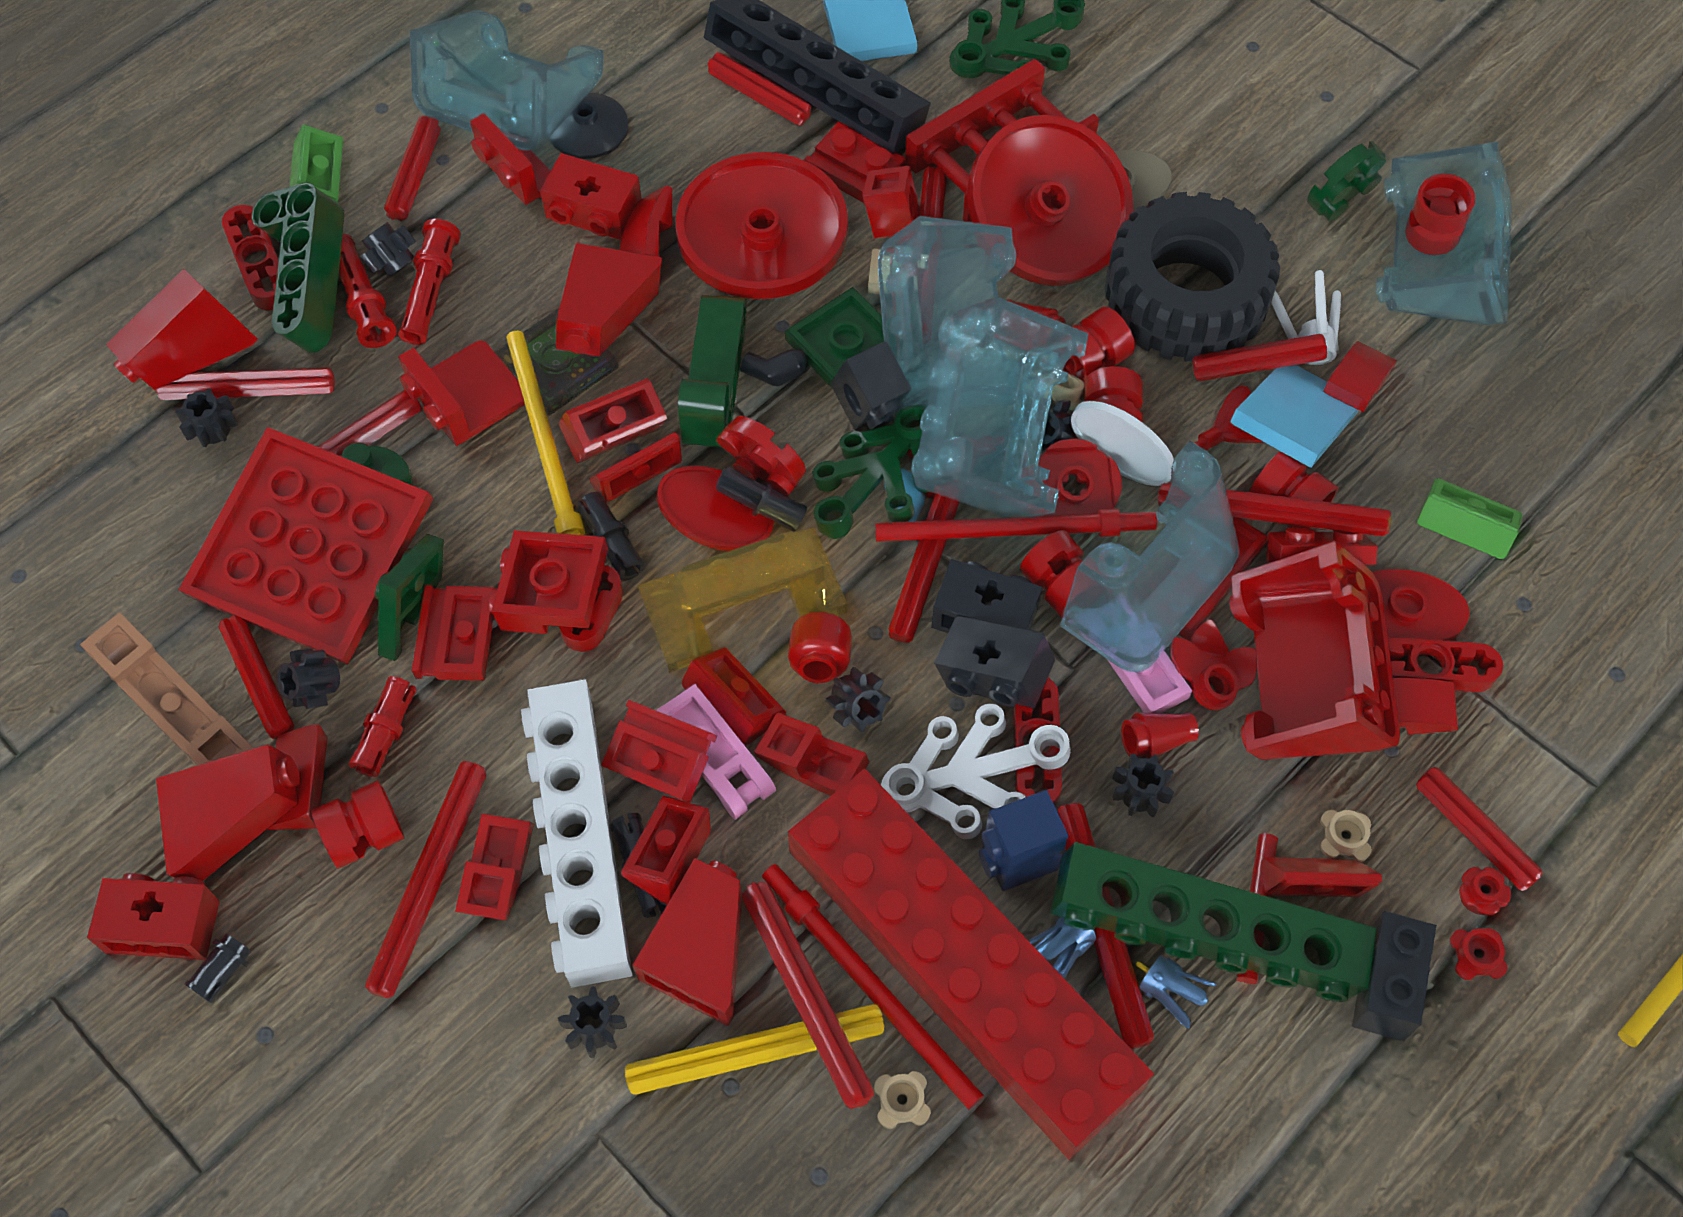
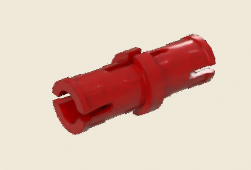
(382, 726)

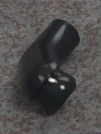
(777, 369)

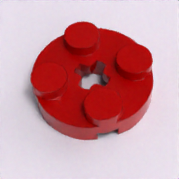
(759, 456)
(1091, 467)

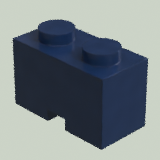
(1023, 841)

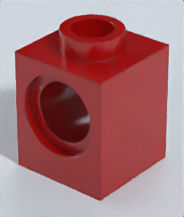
(890, 200)

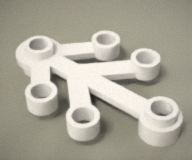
(967, 770)

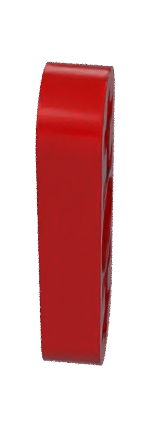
(242, 247)
(1445, 651)
(1025, 725)

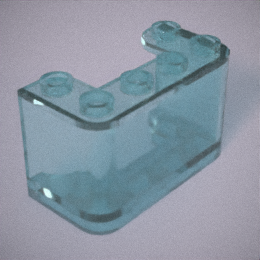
(993, 407)

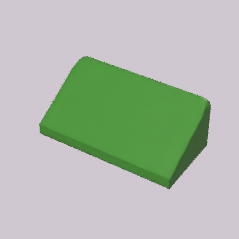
(317, 160)
(1470, 518)

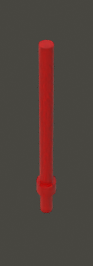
(1105, 523)
(805, 910)

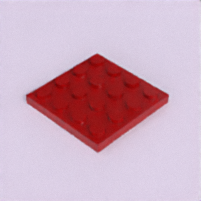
(306, 544)

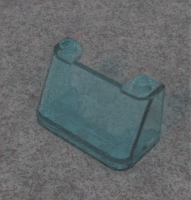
(466, 71)
(929, 275)
(1472, 278)
(1137, 604)

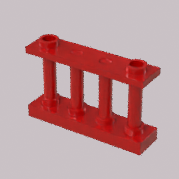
(975, 115)

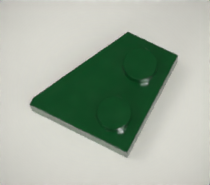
(402, 592)

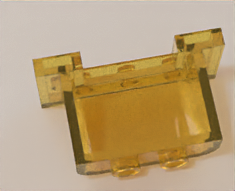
(735, 577)

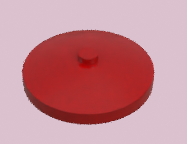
(1056, 192)
(761, 225)

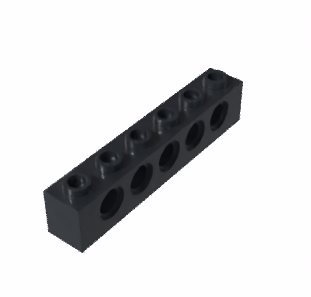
(816, 71)

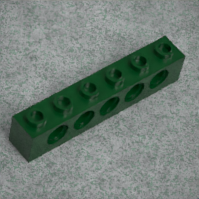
(1342, 944)

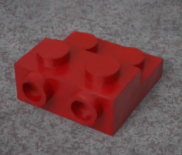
(548, 581)

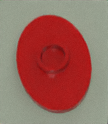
(705, 515)
(1421, 605)

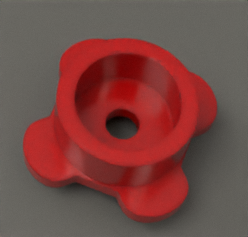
(1490, 945)

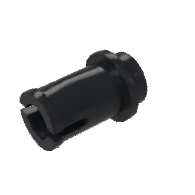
(218, 967)

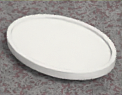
(1126, 439)

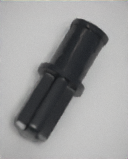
(761, 499)

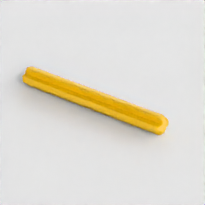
(743, 1051)

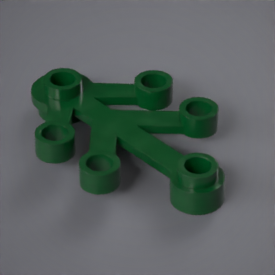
(973, 58)
(835, 513)

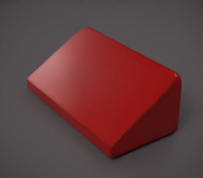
(638, 468)
(733, 693)
(308, 751)
(667, 847)
(1317, 877)

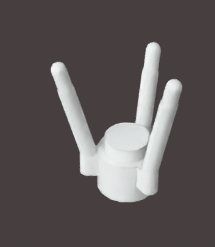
(1318, 325)

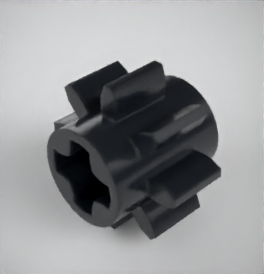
(388, 248)
(206, 417)
(1061, 422)
(308, 678)
(858, 699)
(1146, 771)
(588, 1035)

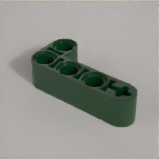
(309, 261)
(710, 391)

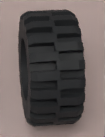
(1201, 234)

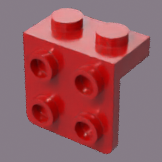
(463, 390)

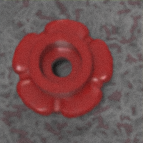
(1475, 899)

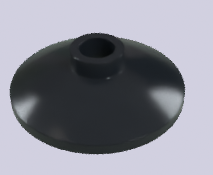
(592, 128)

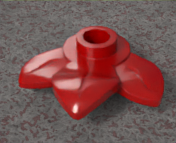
(1209, 661)

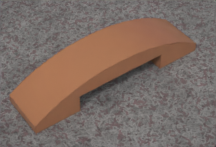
(162, 692)

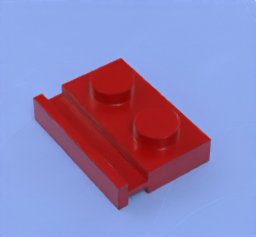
(848, 158)
(453, 633)
(659, 751)

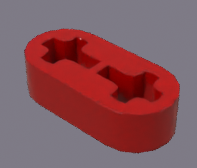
(602, 614)

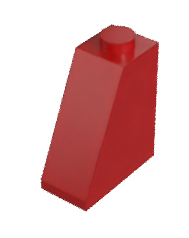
(603, 296)
(178, 334)
(222, 807)
(697, 942)

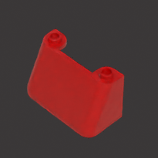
(1317, 656)

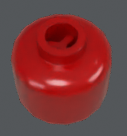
(820, 646)

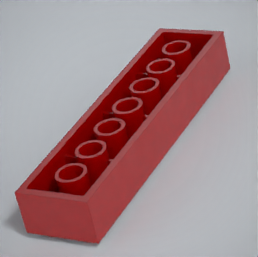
(969, 963)

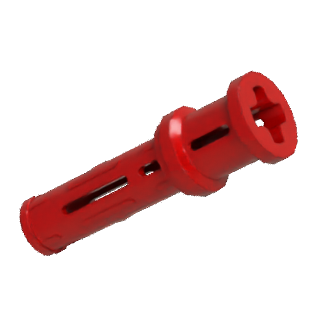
(432, 266)
(363, 302)

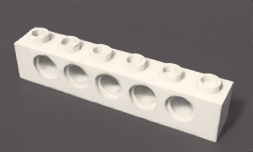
(604, 952)

